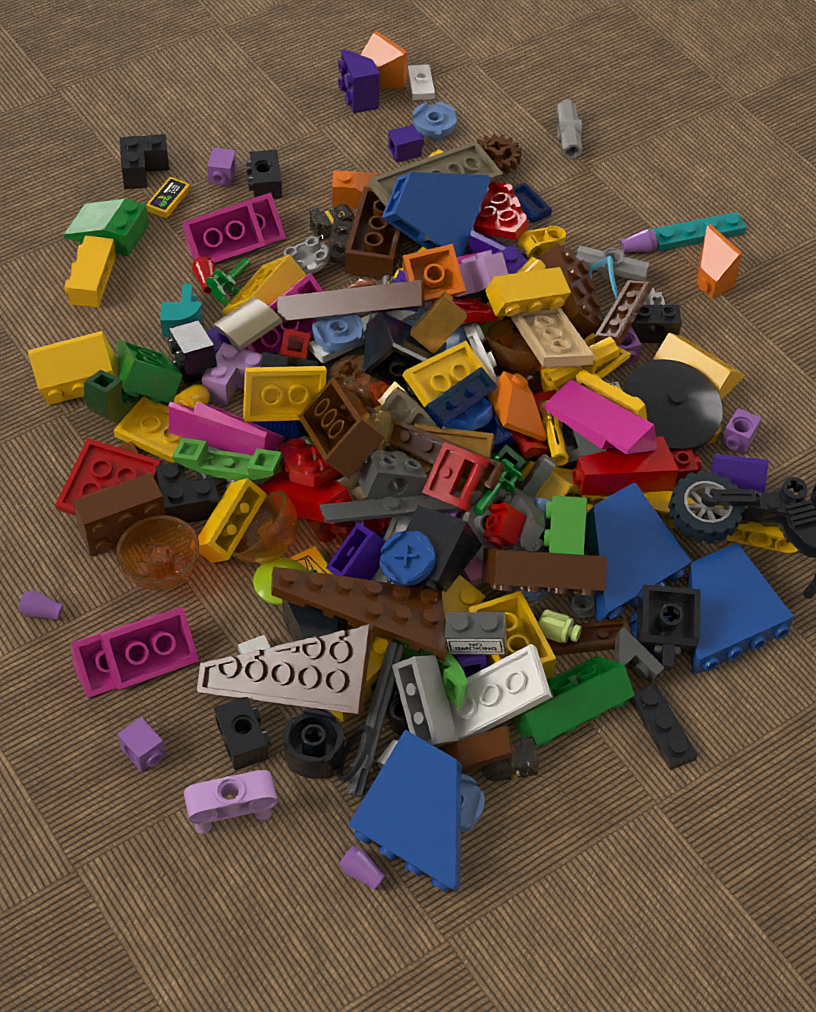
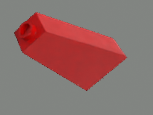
(614, 470)
(307, 498)

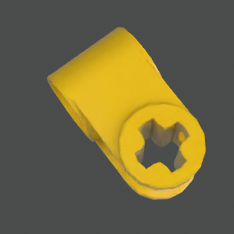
(541, 240)

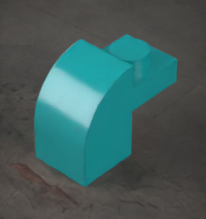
(180, 313)

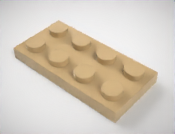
(553, 338)

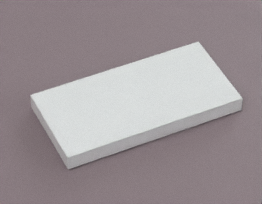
(501, 693)

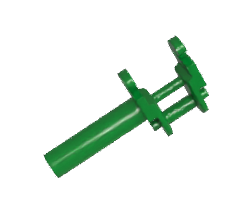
(226, 281)
(503, 483)

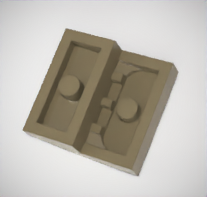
(247, 323)
(405, 409)

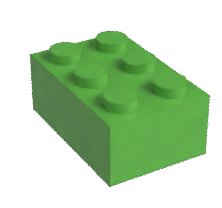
(567, 525)

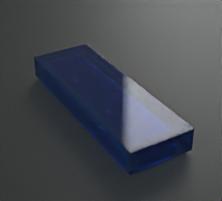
(460, 397)

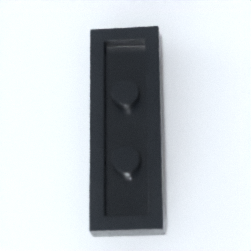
(663, 727)

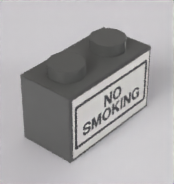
(476, 633)

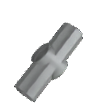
(569, 129)
(622, 266)

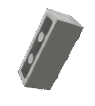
(425, 700)

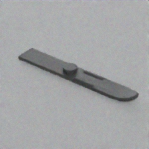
(387, 507)

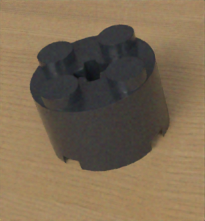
(313, 744)

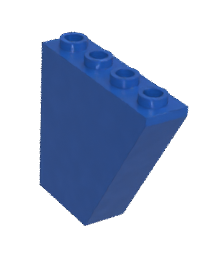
(436, 207)
(636, 549)
(735, 608)
(416, 811)

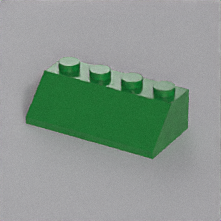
(576, 697)

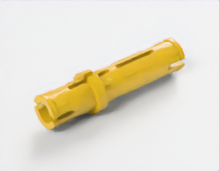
(555, 437)

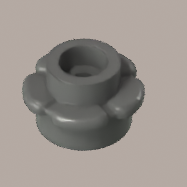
(585, 601)

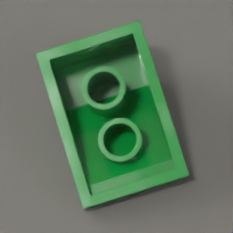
(112, 219)
(147, 372)

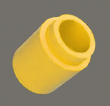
(192, 395)

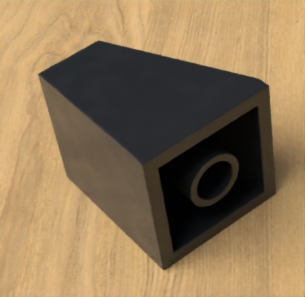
(391, 349)
(453, 543)
(307, 621)

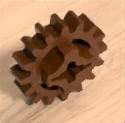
(502, 151)

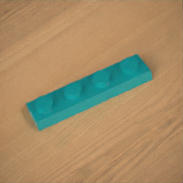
(694, 231)

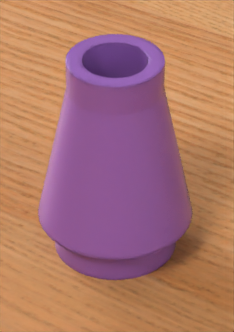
(640, 242)
(39, 606)
(361, 867)

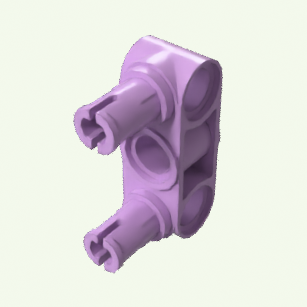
(208, 804)

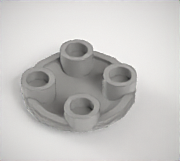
(309, 255)

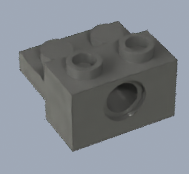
(391, 475)

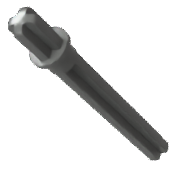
(376, 717)

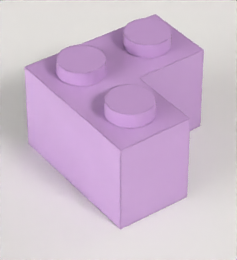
(480, 271)
(230, 373)

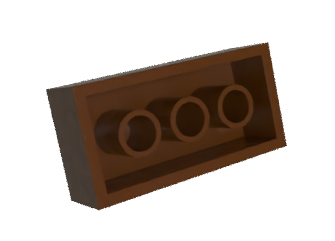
(373, 241)
(582, 304)
(341, 428)
(543, 569)

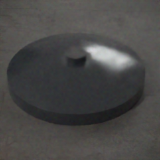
(677, 402)

